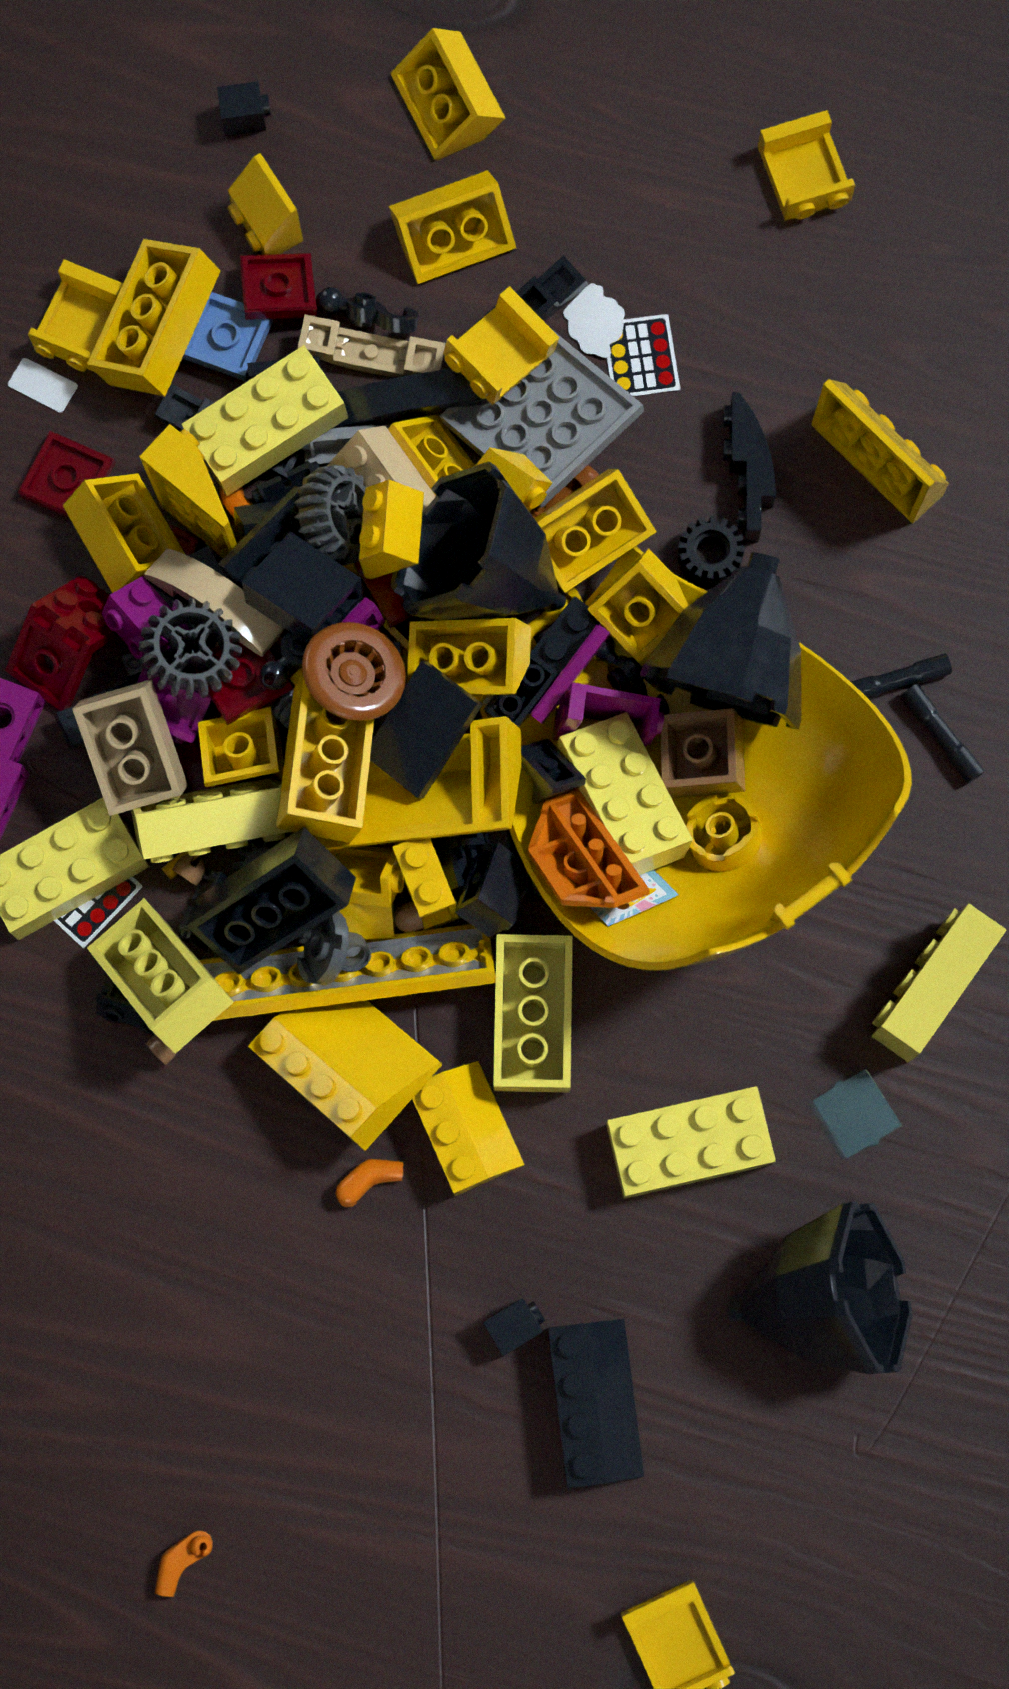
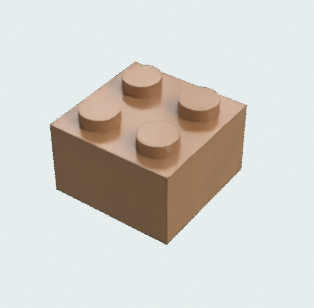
(703, 753)

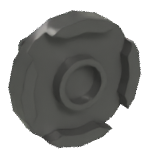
(327, 951)

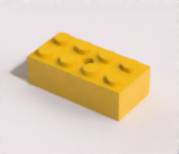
(154, 317)
(324, 770)

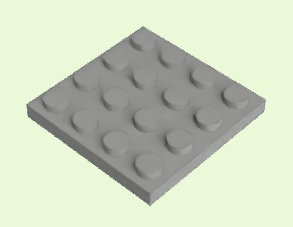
(553, 416)

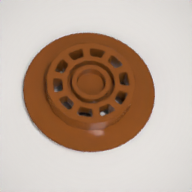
(350, 675)

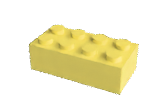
(266, 420)
(627, 792)
(209, 819)
(65, 868)
(159, 976)
(934, 989)
(533, 1013)
(690, 1142)

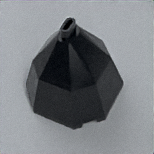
(478, 553)
(735, 649)
(833, 1293)

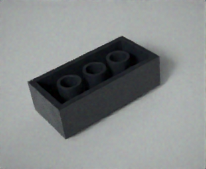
(271, 901)

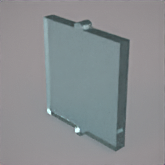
(857, 1113)

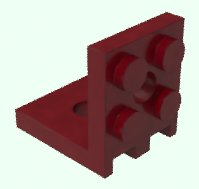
(65, 633)

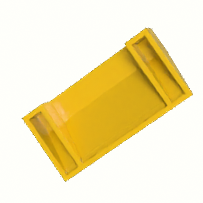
(468, 797)

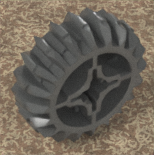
(332, 512)
(178, 638)

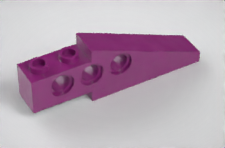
(25, 709)

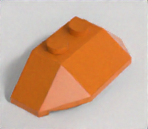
(581, 856)

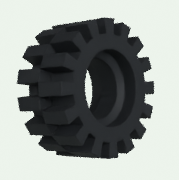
(716, 531)

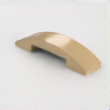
(369, 351)
(191, 578)

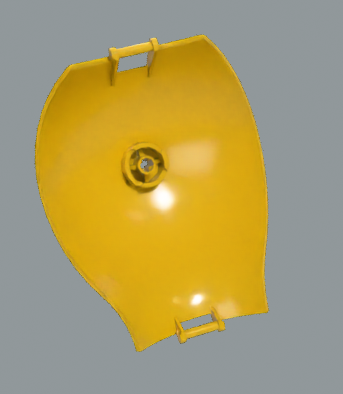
(757, 856)

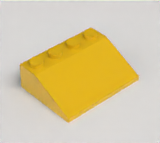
(878, 450)
(186, 488)
(347, 1064)

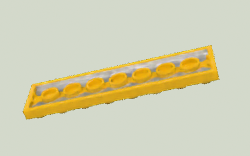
(397, 967)

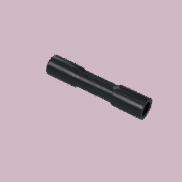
(916, 673)
(956, 752)

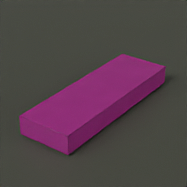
(570, 673)

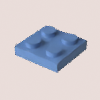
(225, 338)

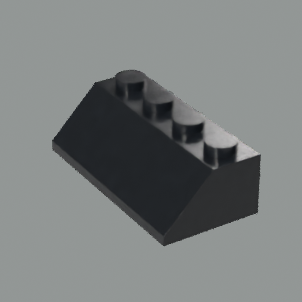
(595, 1403)

